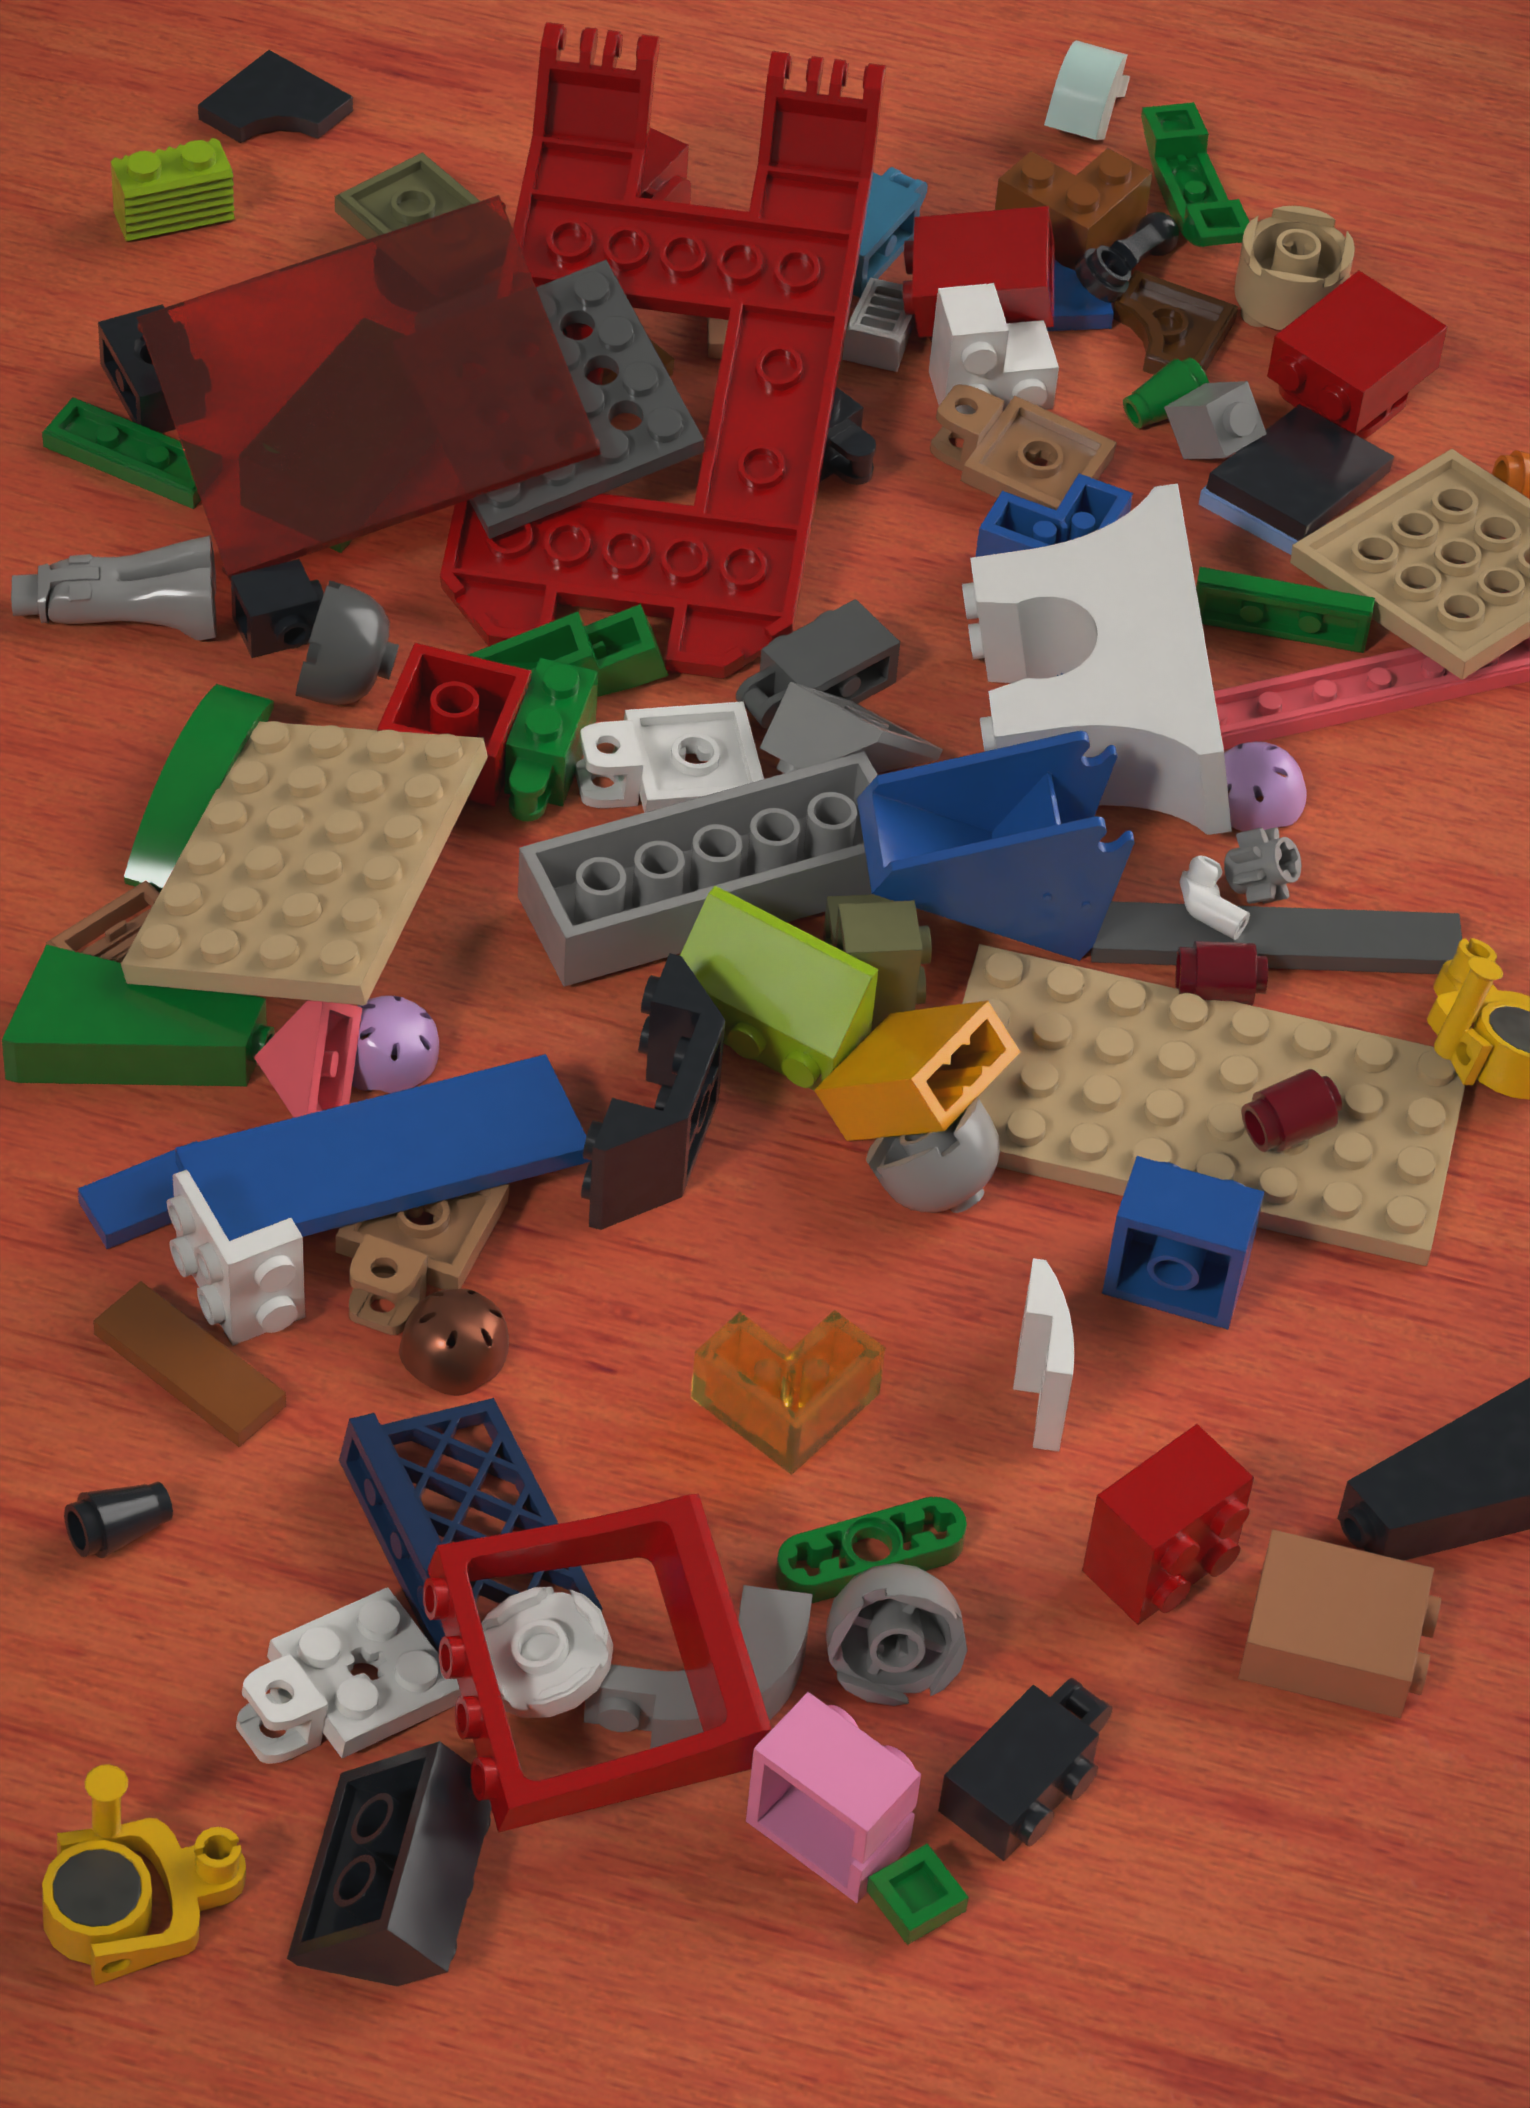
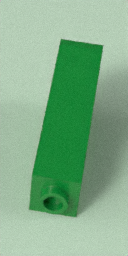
(94, 1028)

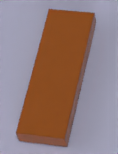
(190, 1363)

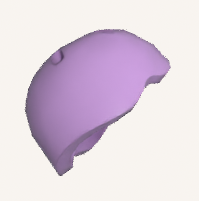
(1253, 774)
(397, 1029)

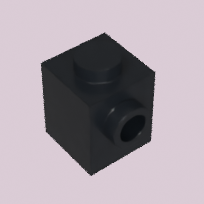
(275, 607)

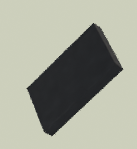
(1300, 473)

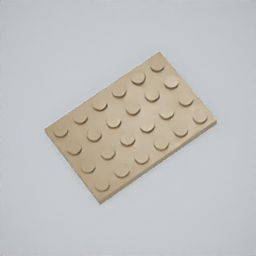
(306, 863)

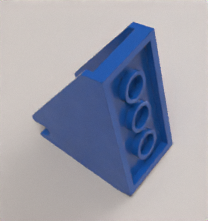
(1001, 841)

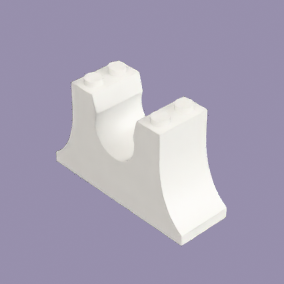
(1132, 652)

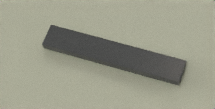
(1287, 937)

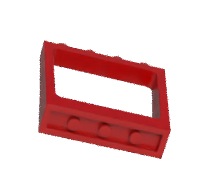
(706, 1630)

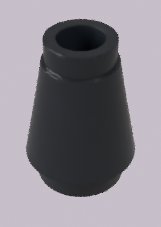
(115, 1517)

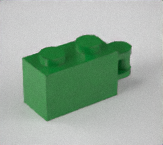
(546, 737)

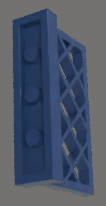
(411, 1532)

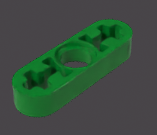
(884, 1525)

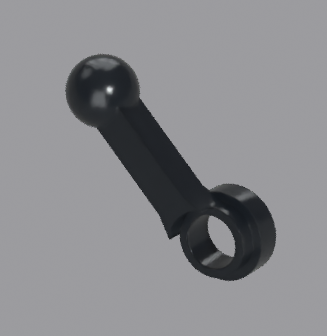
(1108, 269)

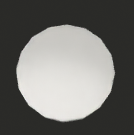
(547, 1651)

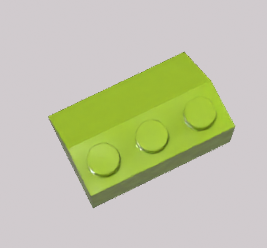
(780, 989)

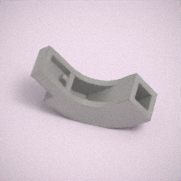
(662, 1701)

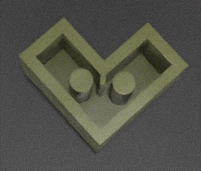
(887, 938)

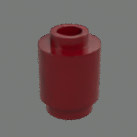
(1221, 971)
(1292, 1111)

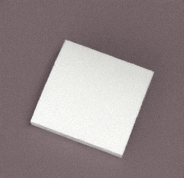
(1046, 1354)

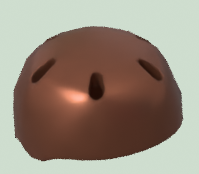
(461, 1321)

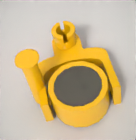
(1499, 1042)
(102, 1891)

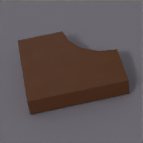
(1173, 321)

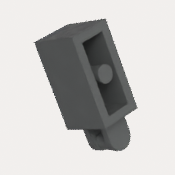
(837, 654)

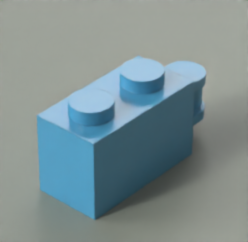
(888, 223)

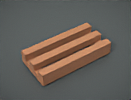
(112, 922)

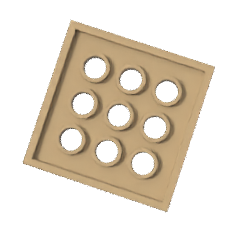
(1431, 619)

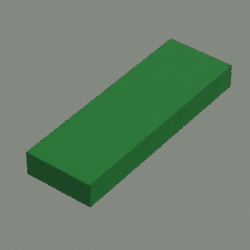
(122, 450)
(1284, 609)

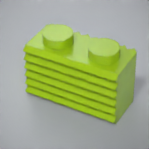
(172, 189)

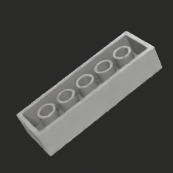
(639, 882)

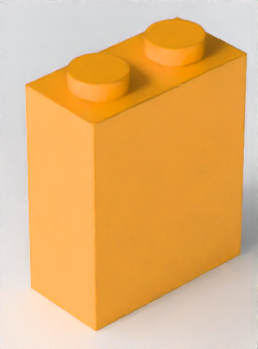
(917, 1071)

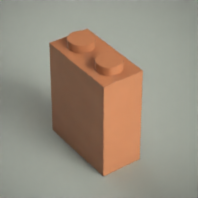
(1340, 1624)

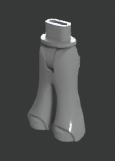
(157, 586)

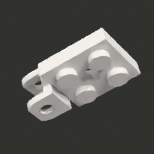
(653, 750)
(318, 1694)

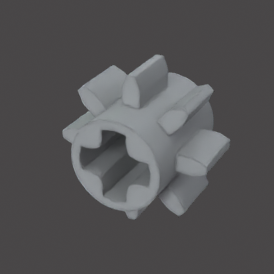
(1262, 865)

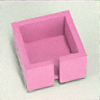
(832, 1795)

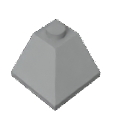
(823, 727)

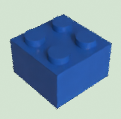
(1182, 1242)

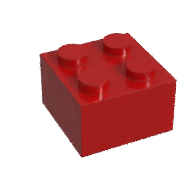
(460, 697)
(1168, 1525)

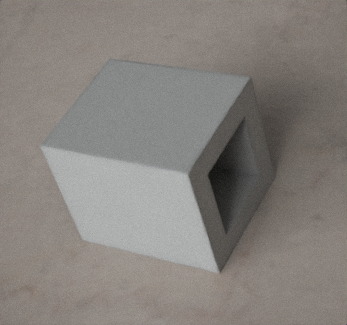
(1215, 420)

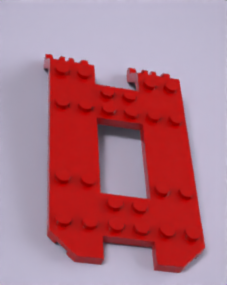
(783, 283)

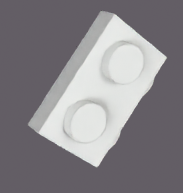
(244, 1282)

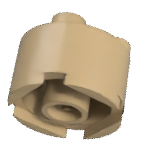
(1290, 265)

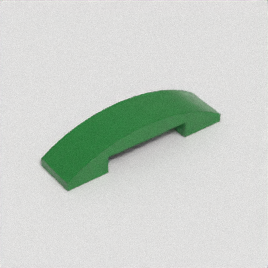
(1187, 177)
(190, 778)

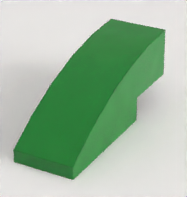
(615, 646)

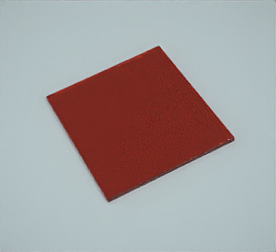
(367, 387)

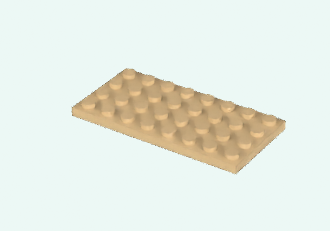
(1163, 1076)

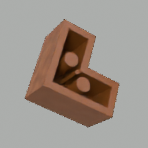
(1084, 209)

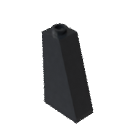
(1449, 1486)

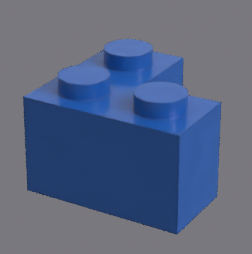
(1025, 525)

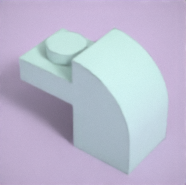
(1087, 90)

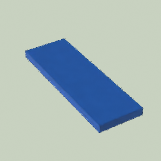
(390, 1151)

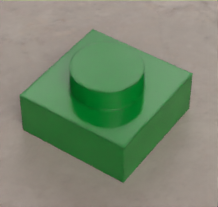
(917, 1894)

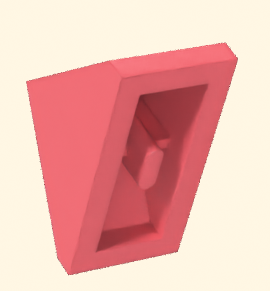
(313, 1057)

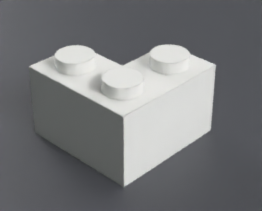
(983, 351)

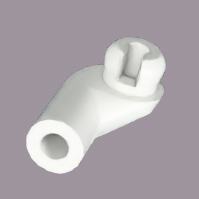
(1204, 899)

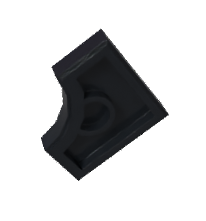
(274, 97)

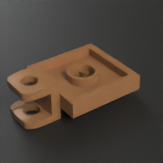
(1004, 442)
(400, 1258)

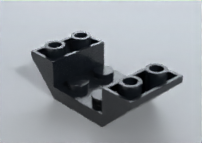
(646, 1153)

